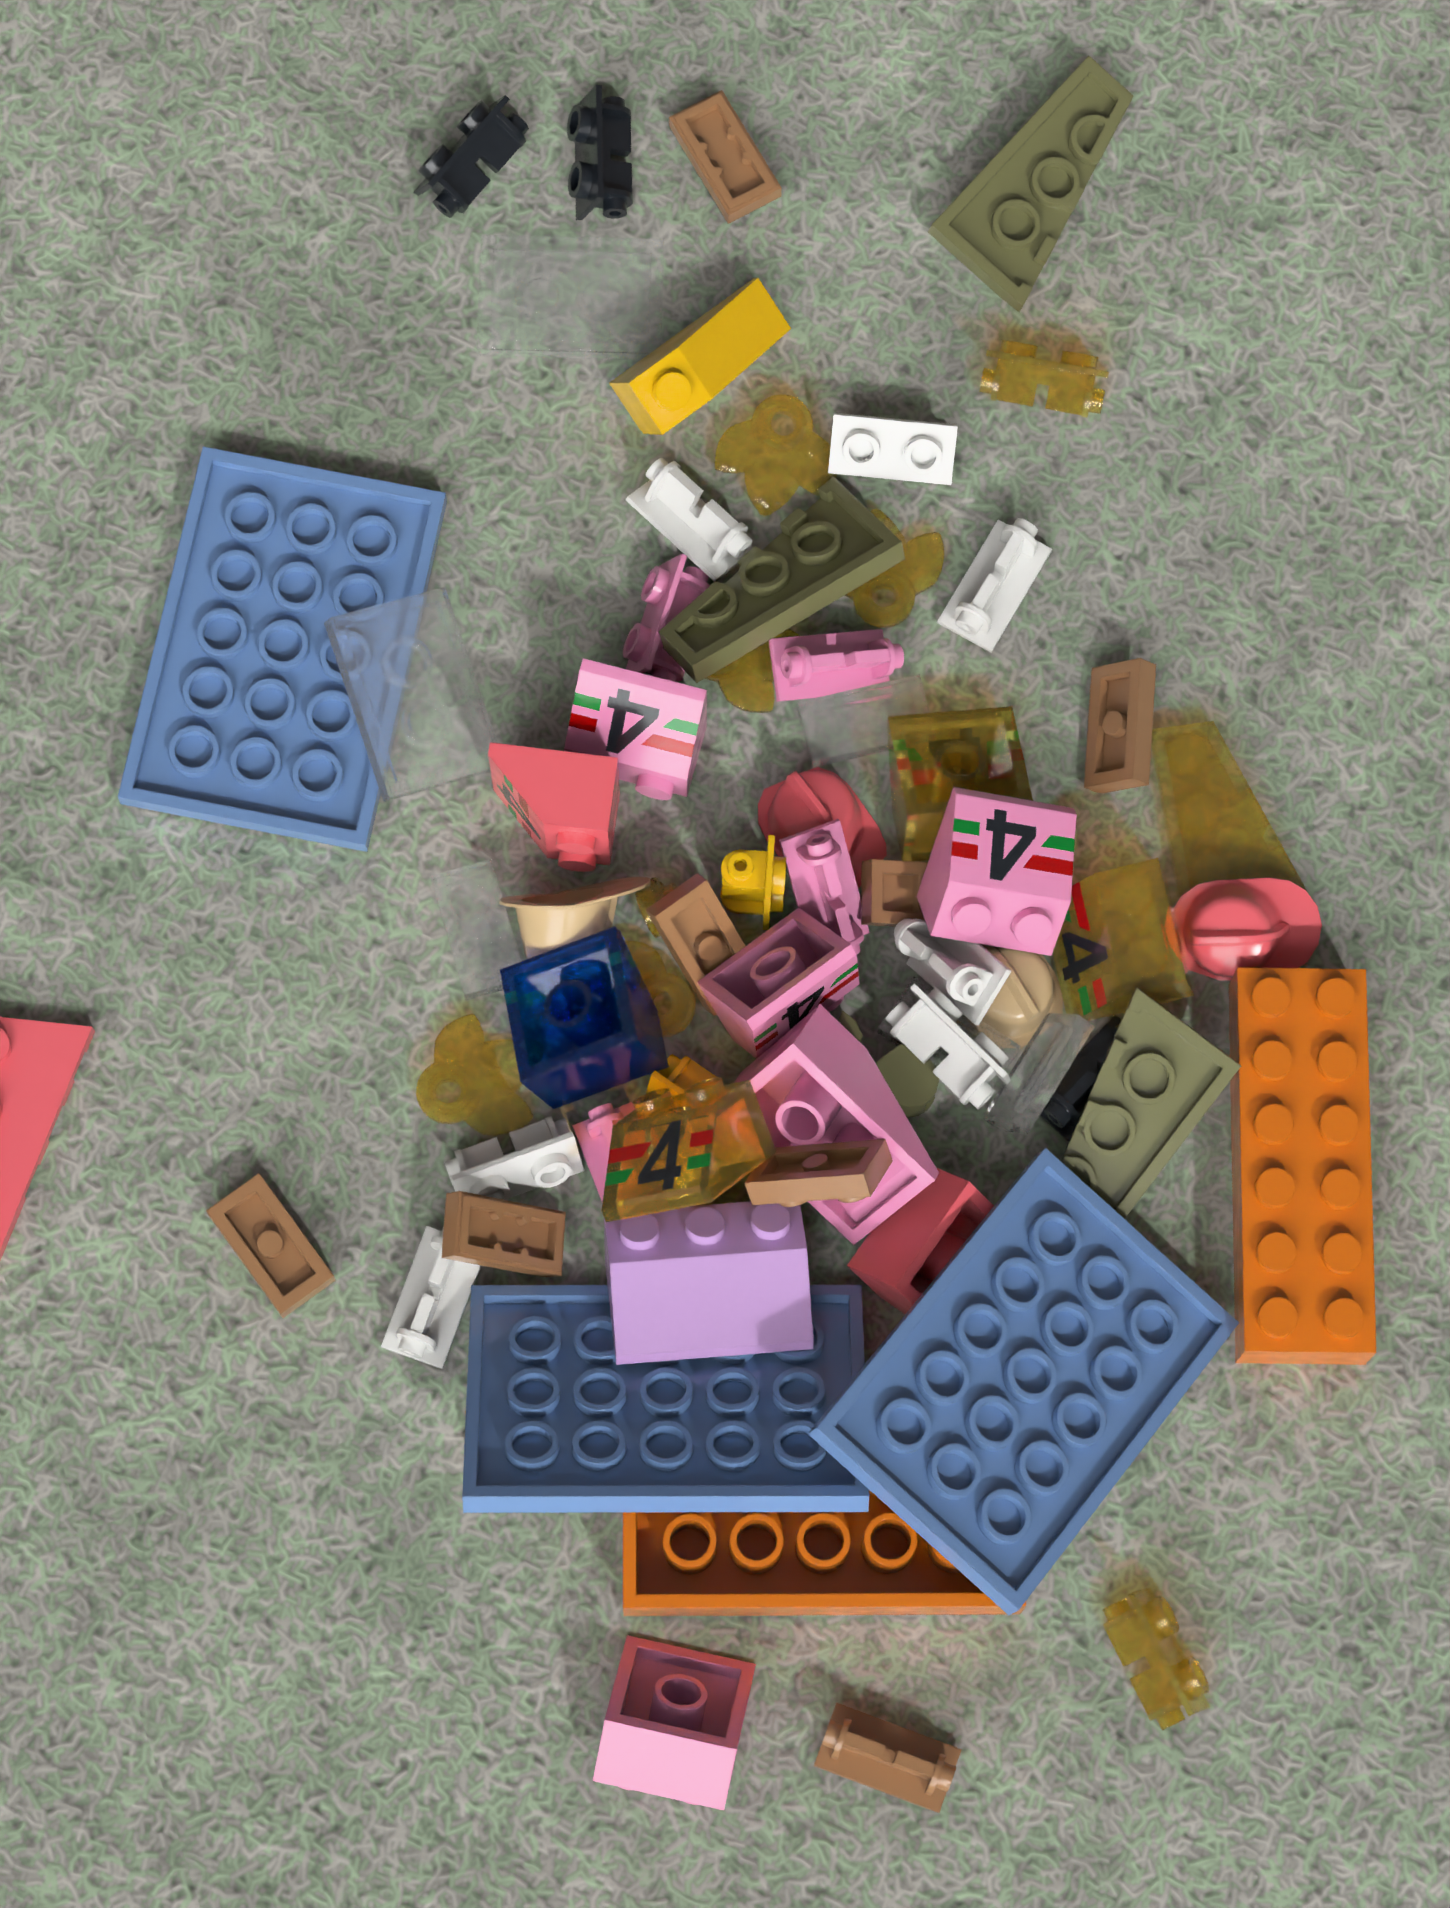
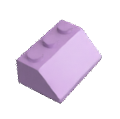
(708, 1282)

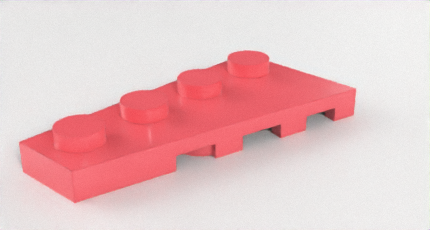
(35, 1082)

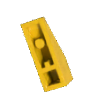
(700, 359)

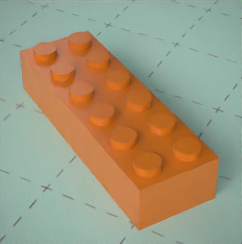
(1301, 1167)
(789, 1566)

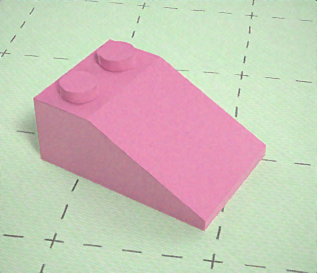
(828, 1089)

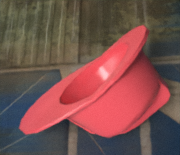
(813, 800)
(1246, 925)

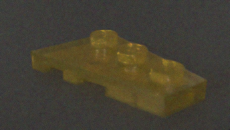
(1211, 812)

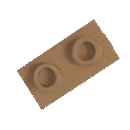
(888, 1757)

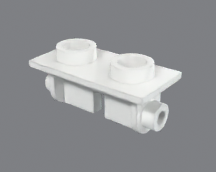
(892, 448)
(696, 528)
(995, 583)
(955, 967)
(932, 1026)
(542, 1158)
(430, 1303)

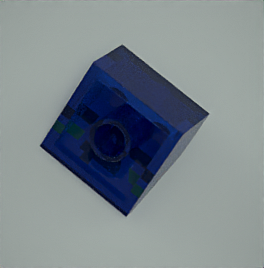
(582, 1019)

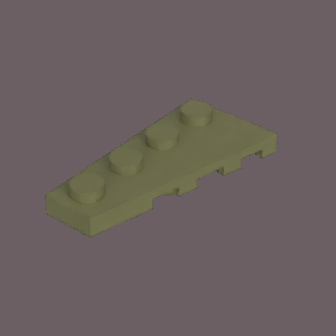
(1025, 194)
(800, 572)
(1144, 1102)

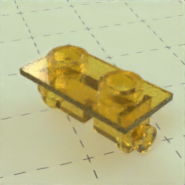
(1068, 380)
(1150, 1633)

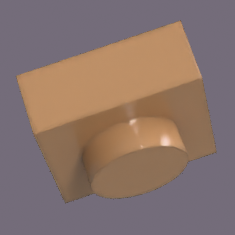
(890, 891)

